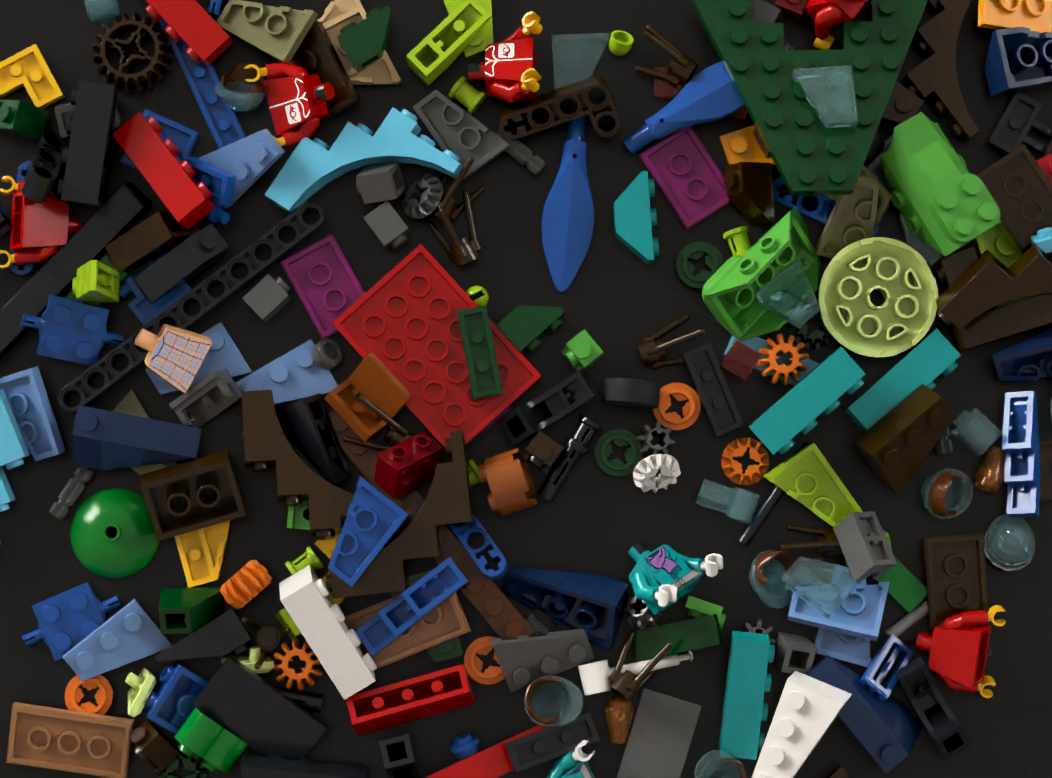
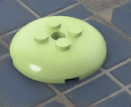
(906, 289)

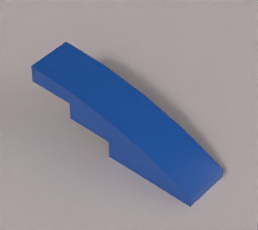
(1022, 455)
(411, 606)

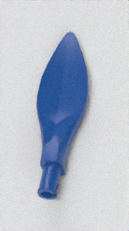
(703, 100)
(568, 211)

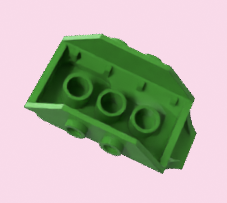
(935, 188)
(733, 287)

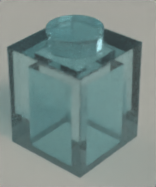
(975, 431)

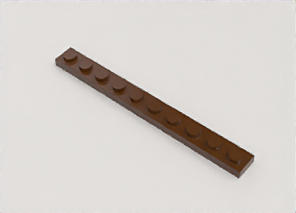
(479, 590)

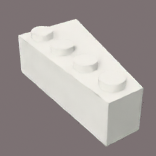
(326, 632)
(798, 725)

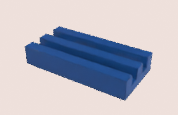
(874, 684)

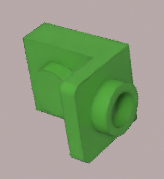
(702, 608)

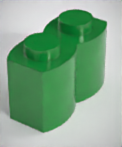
(209, 741)

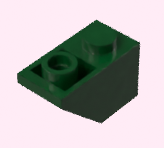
(367, 40)
(22, 119)
(528, 323)
(188, 608)

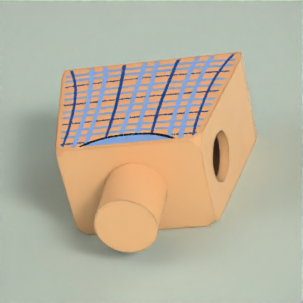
(174, 353)

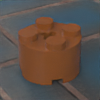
(509, 482)

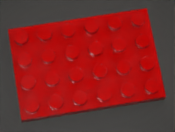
(416, 333)

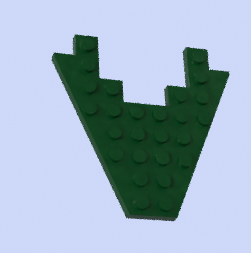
(803, 149)

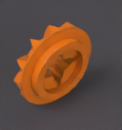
(690, 411)
(732, 468)
(474, 665)
(75, 694)

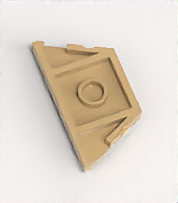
(338, 15)

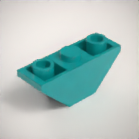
(635, 219)

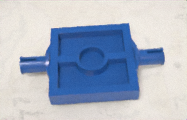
(72, 330)
(69, 618)

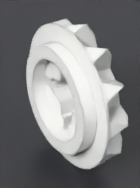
(648, 467)

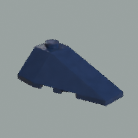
(1018, 60)
(1026, 359)
(121, 440)
(571, 599)
(880, 727)

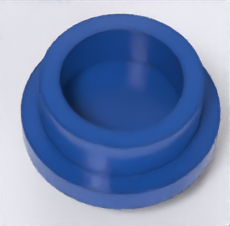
(464, 745)

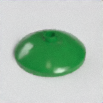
(135, 538)

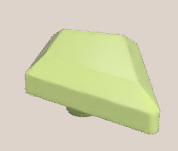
(250, 660)
(140, 690)

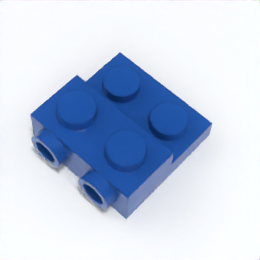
(175, 697)

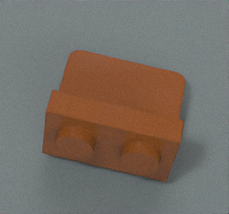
(378, 386)

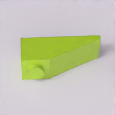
(447, 41)
(96, 283)

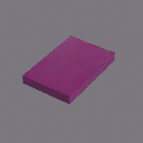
(687, 176)
(323, 283)

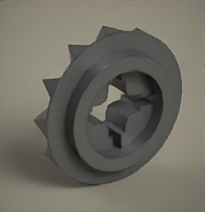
(429, 198)

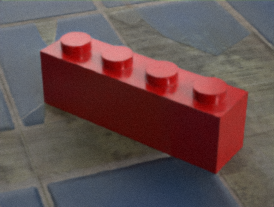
(193, 26)
(164, 170)
(410, 700)

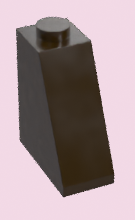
(147, 240)

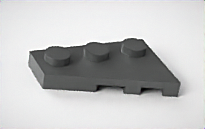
(459, 131)
(535, 657)

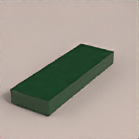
(480, 352)
(684, 635)

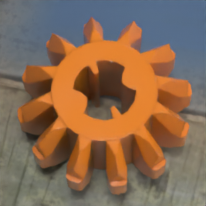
(783, 370)
(245, 584)
(292, 673)

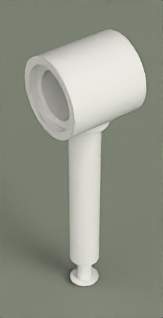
(595, 675)

